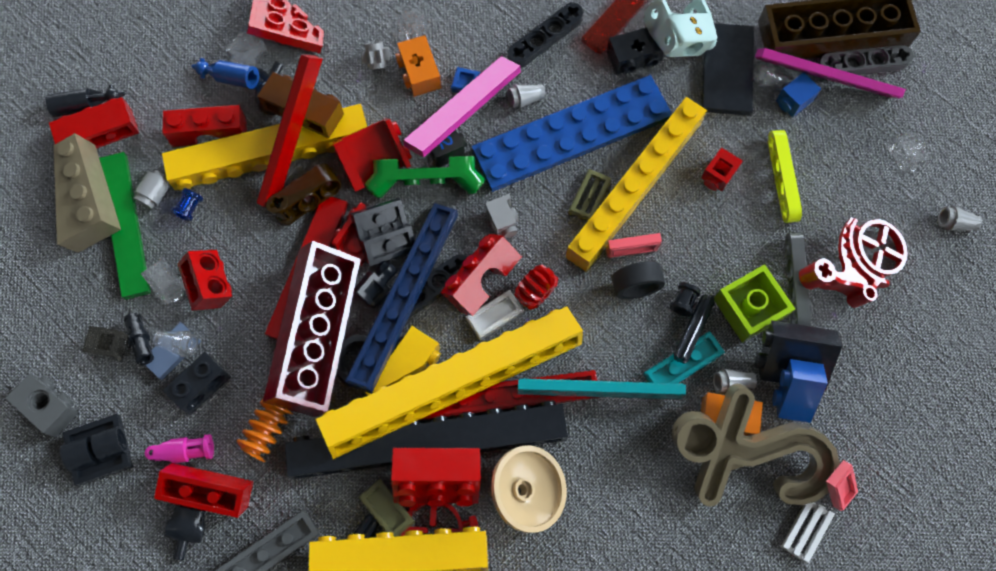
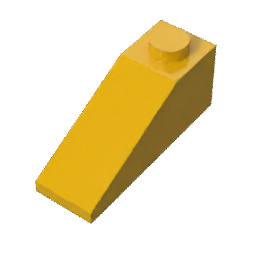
(410, 357)

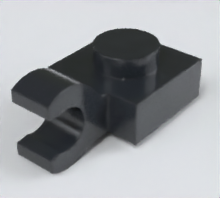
(373, 285)

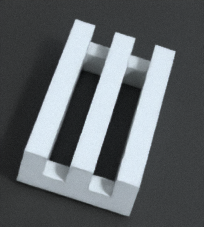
(818, 511)

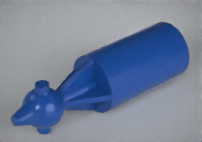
(229, 73)

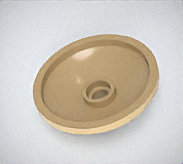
(540, 484)

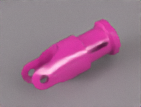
(182, 449)

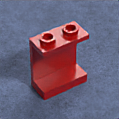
(369, 144)

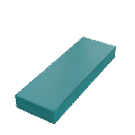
(670, 371)

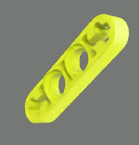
(784, 176)

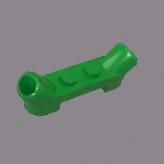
(388, 172)

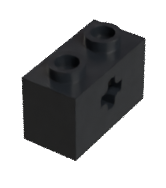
(633, 51)

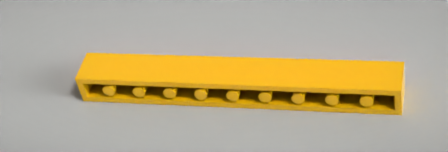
(449, 381)

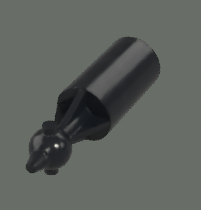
(77, 100)

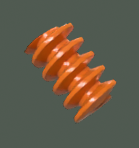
(263, 430)

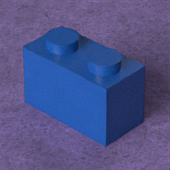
(800, 390)

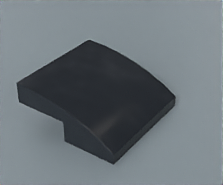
(383, 231)

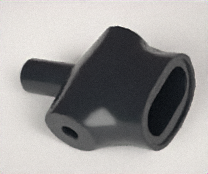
(186, 527)

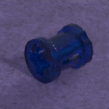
(186, 204)

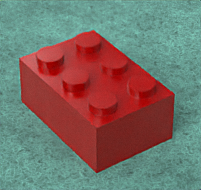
(436, 476)

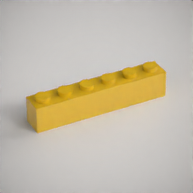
(402, 553)

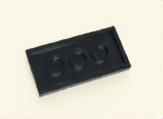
(729, 71)

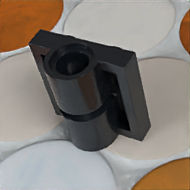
(96, 450)

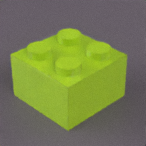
(753, 303)

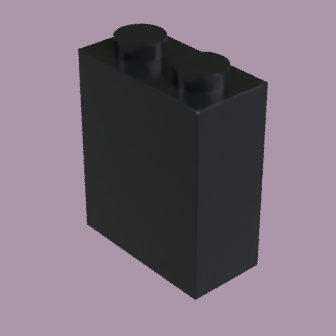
(796, 342)

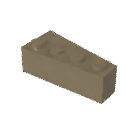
(81, 195)

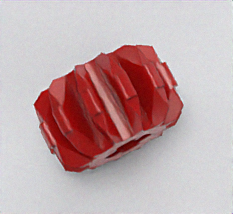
(536, 287)

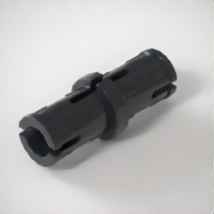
(138, 339)

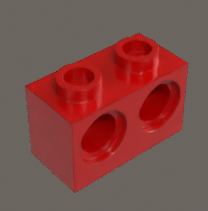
(204, 279)

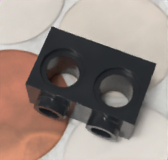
(197, 383)

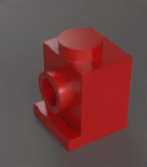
(721, 170)

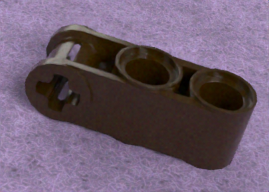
(304, 194)

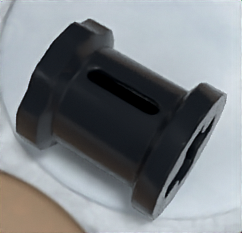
(685, 299)

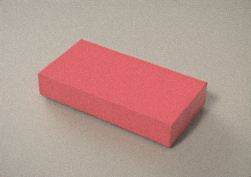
(633, 245)
(842, 485)

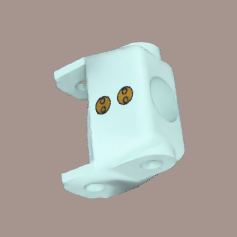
(681, 33)

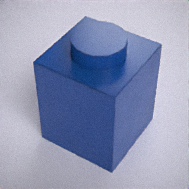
(798, 94)

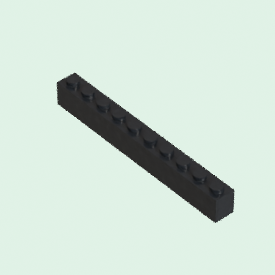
(488, 432)

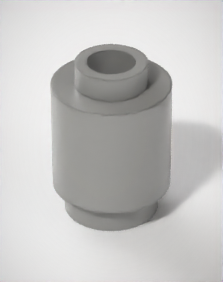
(151, 189)

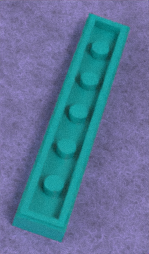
(601, 389)

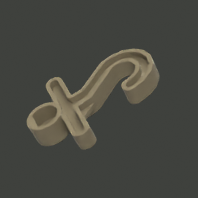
(725, 448)

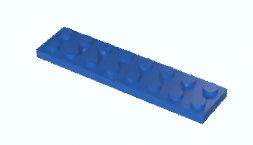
(571, 133)

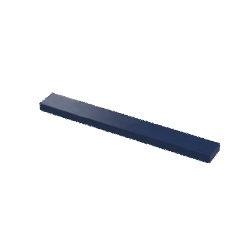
(401, 299)

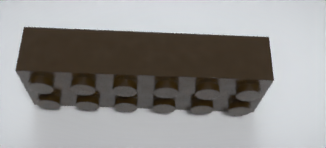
(828, 26)

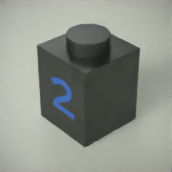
(449, 147)

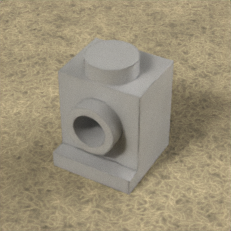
(502, 216)

